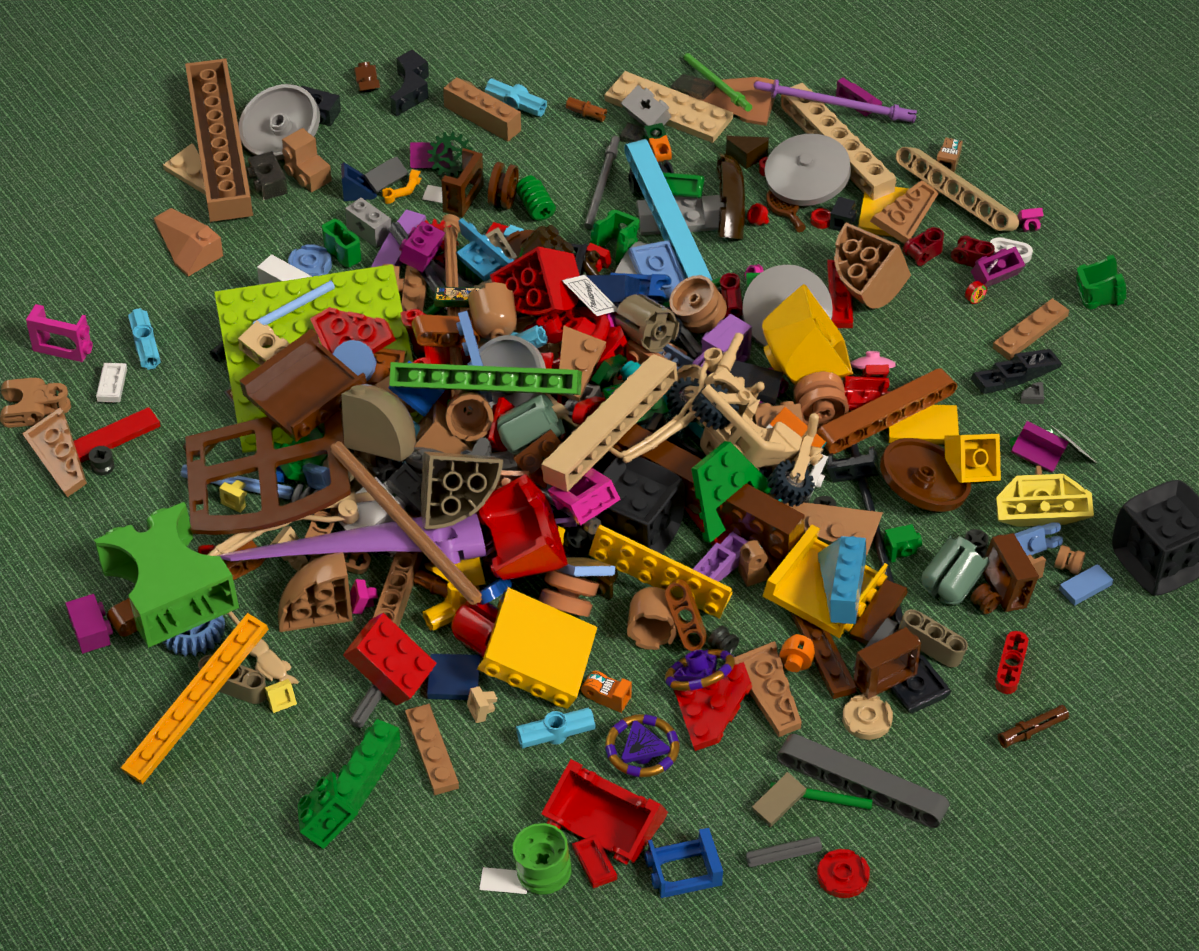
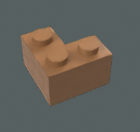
(303, 162)

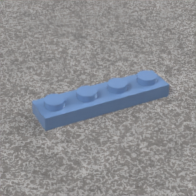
(470, 346)

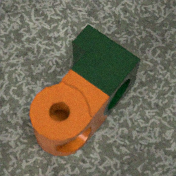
(658, 143)

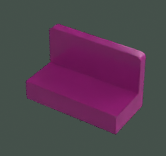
(853, 92)
(419, 155)
(1039, 446)

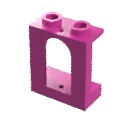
(41, 327)
(585, 498)

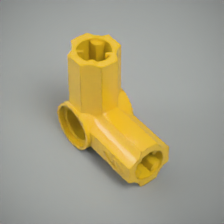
(444, 612)

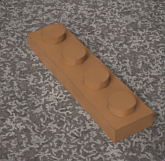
(414, 290)
(1030, 329)
(432, 749)

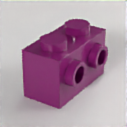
(421, 246)
(998, 267)
(88, 623)

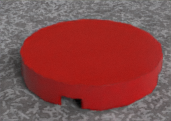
(843, 873)

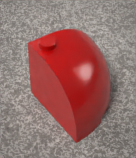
(538, 281)

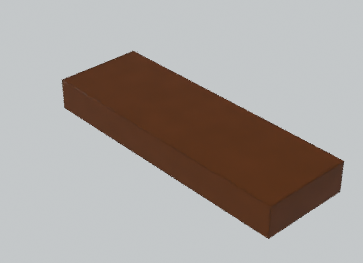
(880, 608)

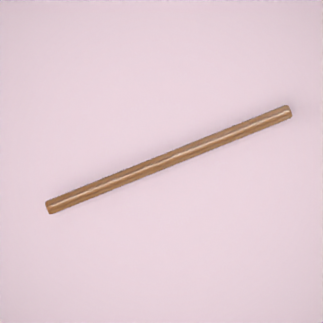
(452, 281)
(406, 523)

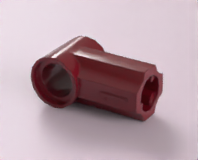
(732, 294)

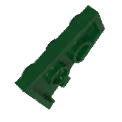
(608, 371)

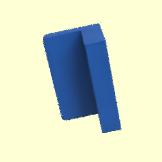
(417, 398)

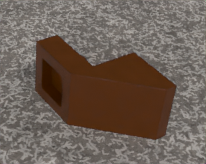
(366, 77)

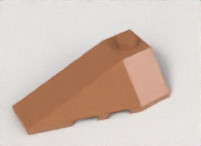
(760, 100)
(188, 241)

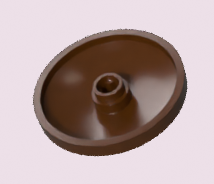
(922, 475)

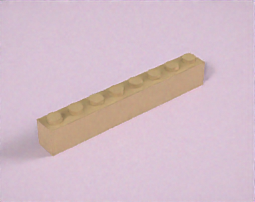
(609, 423)

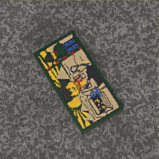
(452, 296)

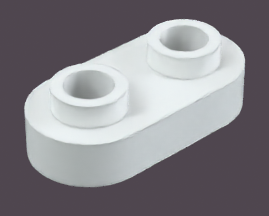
(1023, 248)

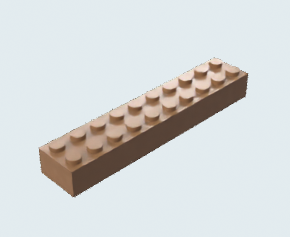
(218, 140)

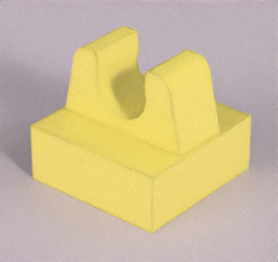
(233, 495)
(280, 695)

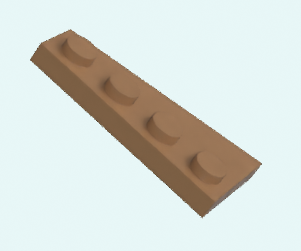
(906, 212)
(57, 451)
(840, 522)
(771, 688)

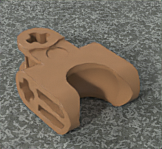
(34, 401)

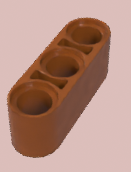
(439, 331)
(683, 626)

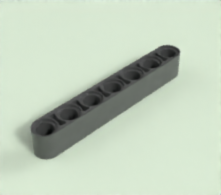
(863, 780)

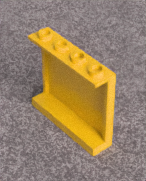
(800, 587)
(538, 648)

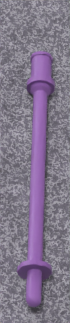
(893, 112)

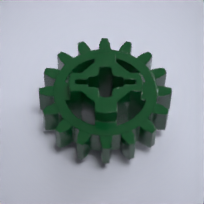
(447, 144)

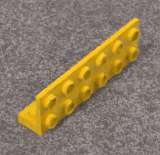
(658, 570)

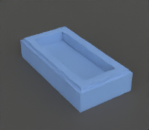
(317, 476)
(1086, 584)

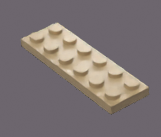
(686, 112)

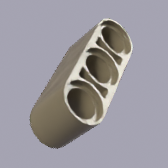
(935, 638)
(243, 683)

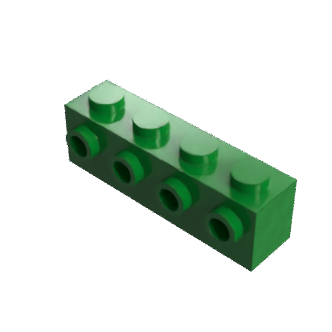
(368, 762)

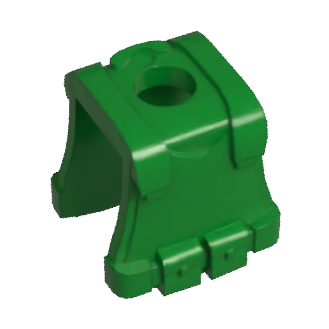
(610, 227)
(1101, 284)

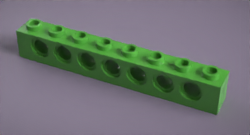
(485, 378)

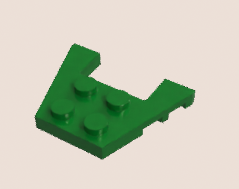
(718, 479)

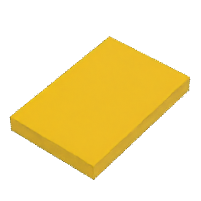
(872, 207)
(927, 425)

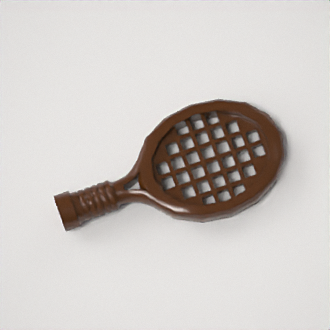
(789, 212)

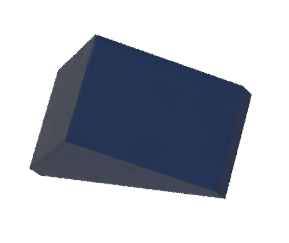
(355, 185)

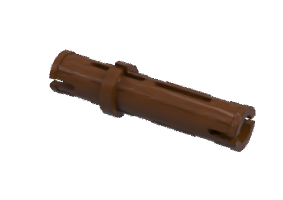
(1009, 737)

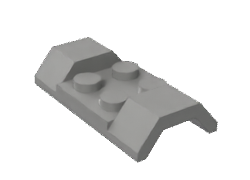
(698, 213)

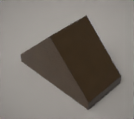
(747, 149)

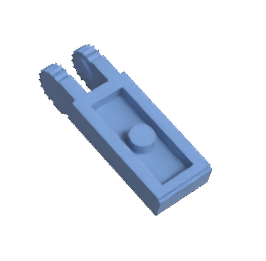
(1034, 539)

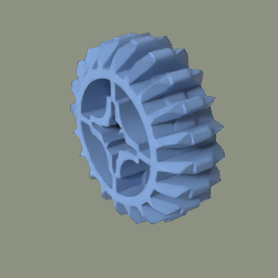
(197, 638)

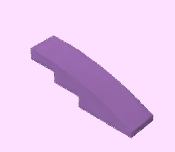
(390, 251)
(721, 558)

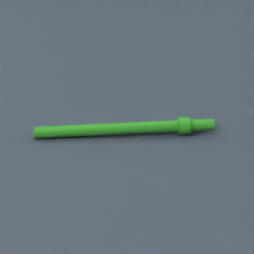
(736, 97)

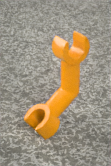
(392, 194)

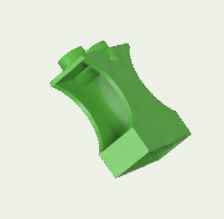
(173, 583)

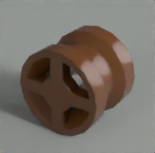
(985, 598)

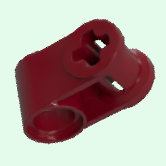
(925, 245)
(971, 251)

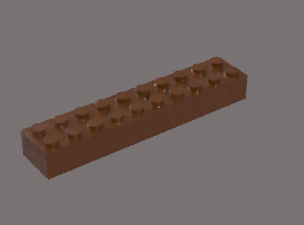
(745, 513)

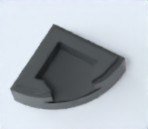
(1033, 394)

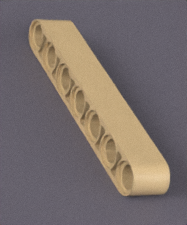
(965, 189)

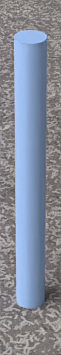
(295, 304)

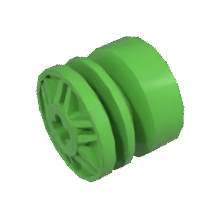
(542, 858)

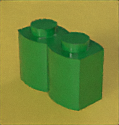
(341, 243)

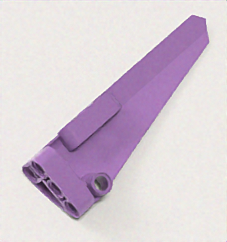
(456, 541)

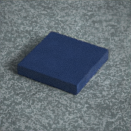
(453, 676)

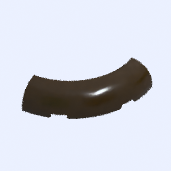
(732, 195)

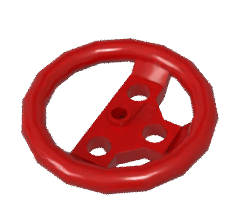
(576, 318)

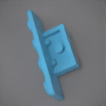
(480, 253)

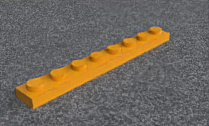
(194, 698)

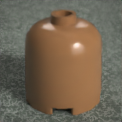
(493, 310)
(471, 425)
(650, 619)

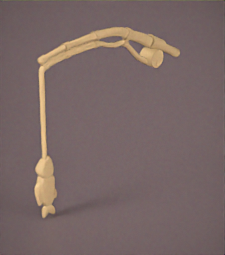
(714, 362)
(266, 660)

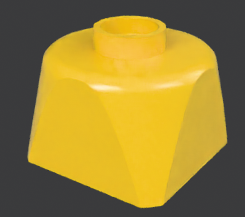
(804, 338)

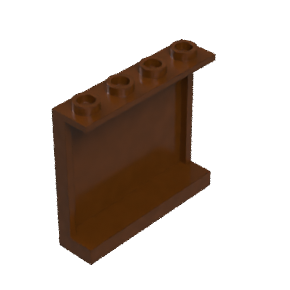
(300, 386)

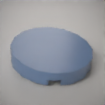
(311, 260)
(357, 357)

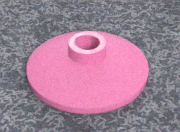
(871, 358)

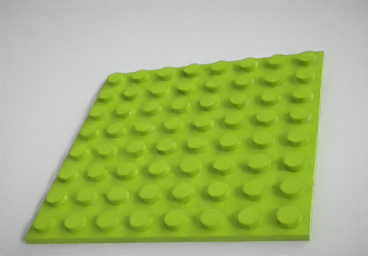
(360, 291)

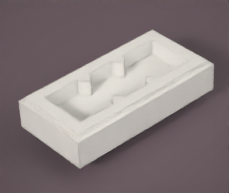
(111, 382)
(817, 474)

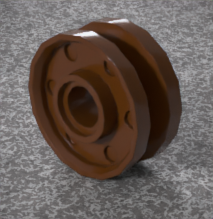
(503, 185)

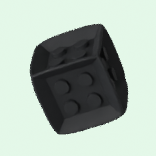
(649, 503)
(1160, 537)

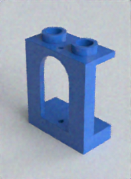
(702, 846)

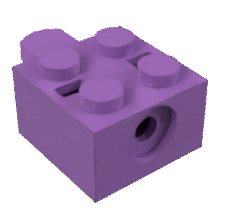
(722, 336)

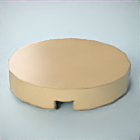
(867, 717)

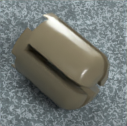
(646, 322)

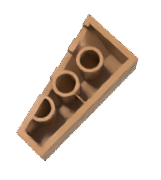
(482, 109)

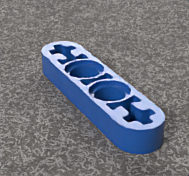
(494, 590)

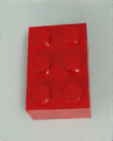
(389, 659)

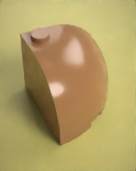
(869, 266)
(436, 434)
(316, 595)

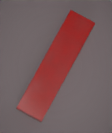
(841, 298)
(117, 432)

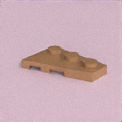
(580, 353)

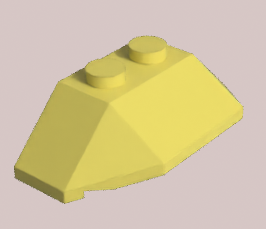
(1043, 500)

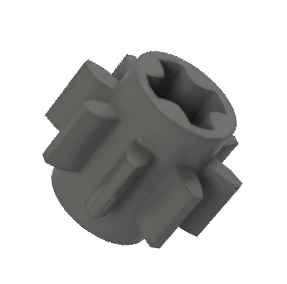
(386, 468)

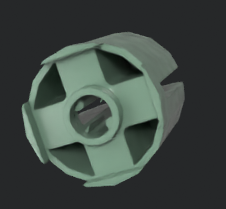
(527, 423)
(954, 571)

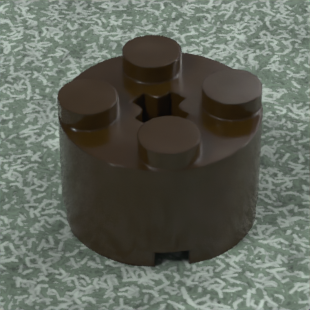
(548, 238)

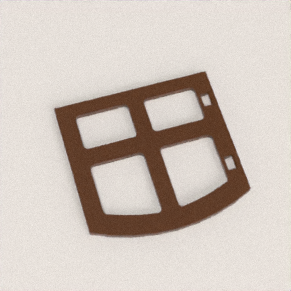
(265, 462)

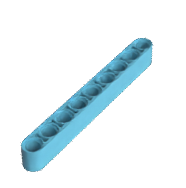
(664, 208)

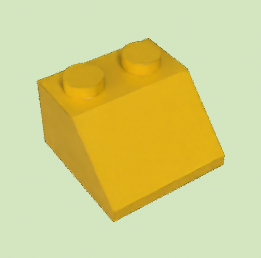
(974, 457)

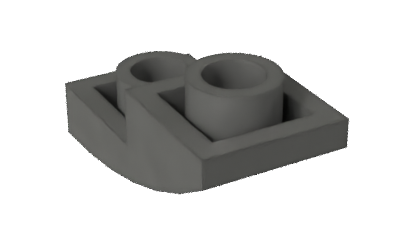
(386, 174)

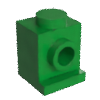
(901, 542)

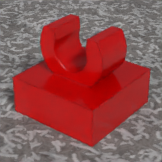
(605, 258)

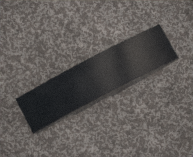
(1019, 370)

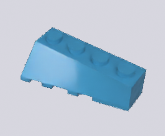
(842, 574)

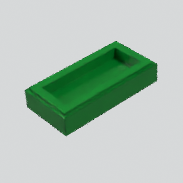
(685, 185)

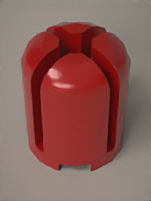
(474, 625)

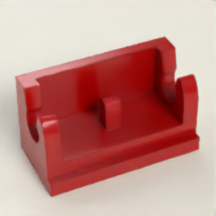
(864, 390)

